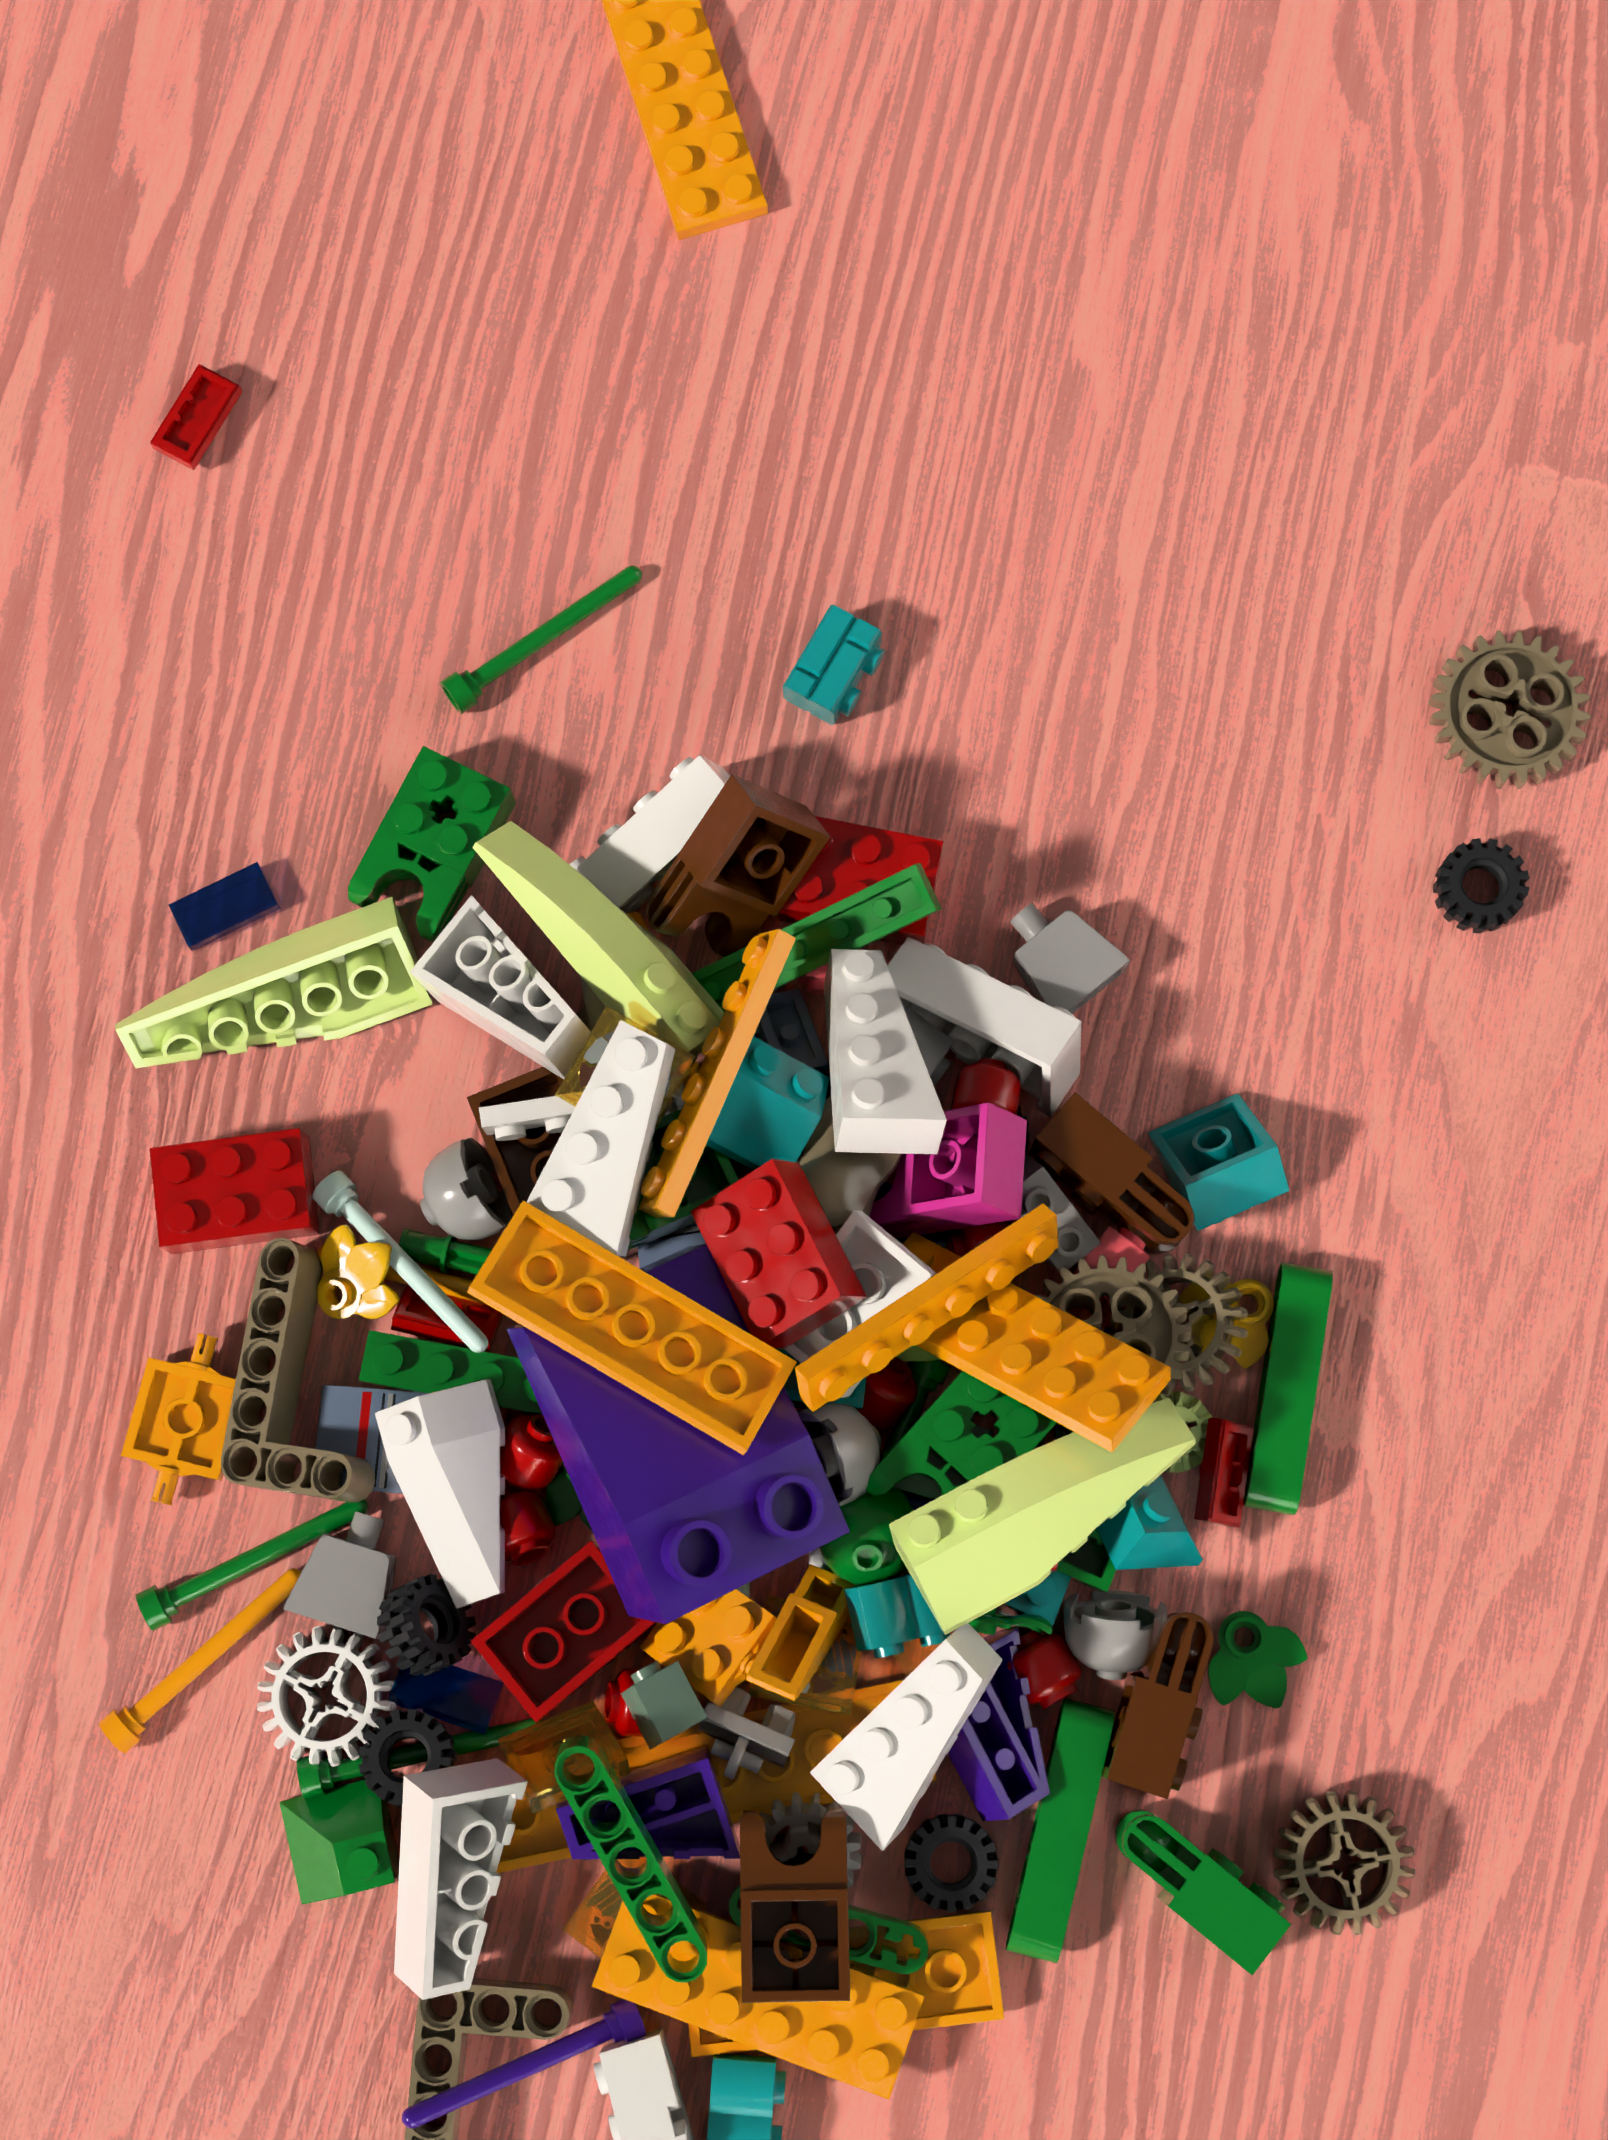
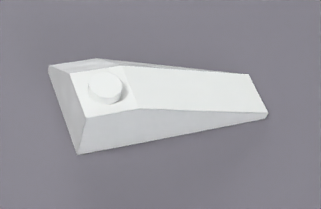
(449, 1471)

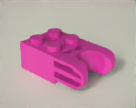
(965, 1184)

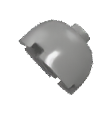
(463, 1193)
(846, 1447)
(1113, 1631)

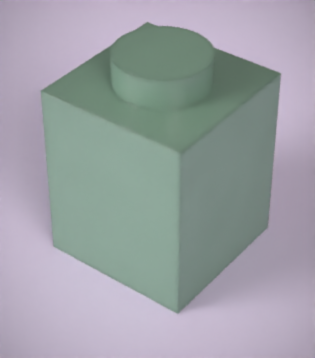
(662, 1703)

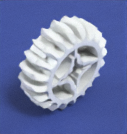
(315, 1718)

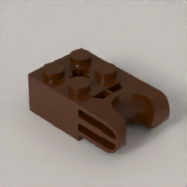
(737, 866)
(1112, 1175)
(1160, 1709)
(794, 1897)

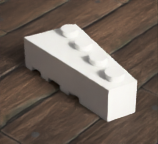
(650, 841)
(497, 988)
(991, 1020)
(875, 1065)
(605, 1146)
(899, 1746)
(448, 1868)
(643, 2090)

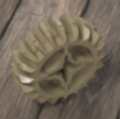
(1199, 1314)
(1350, 1888)

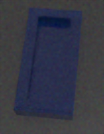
(224, 906)
(450, 1696)

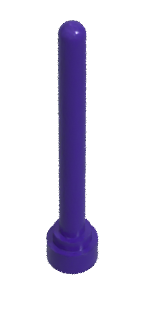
(618, 2024)

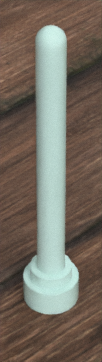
(338, 1196)

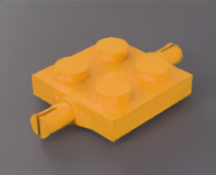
(181, 1419)
(713, 1643)

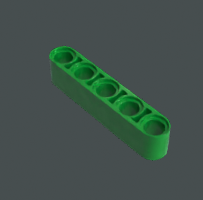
(1288, 1388)
(1060, 1831)
(638, 1883)

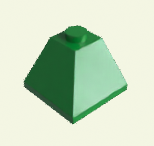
(340, 1842)

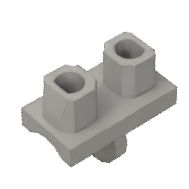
(745, 1741)

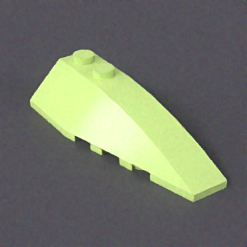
(601, 942)
(298, 987)
(1028, 1514)

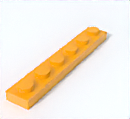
(709, 1087)
(927, 1307)

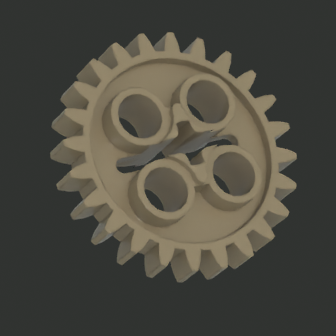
(1495, 749)
(1153, 1333)

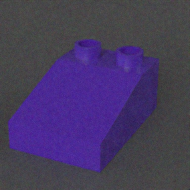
(665, 1500)

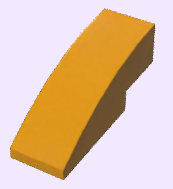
(801, 1634)

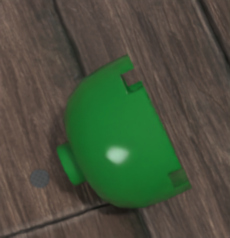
(868, 1550)

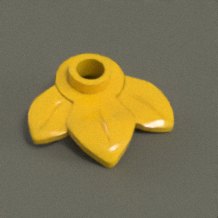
(359, 1275)
(1257, 1338)

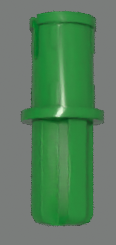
(443, 1252)

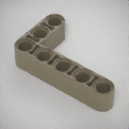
(282, 1386)
(471, 2019)

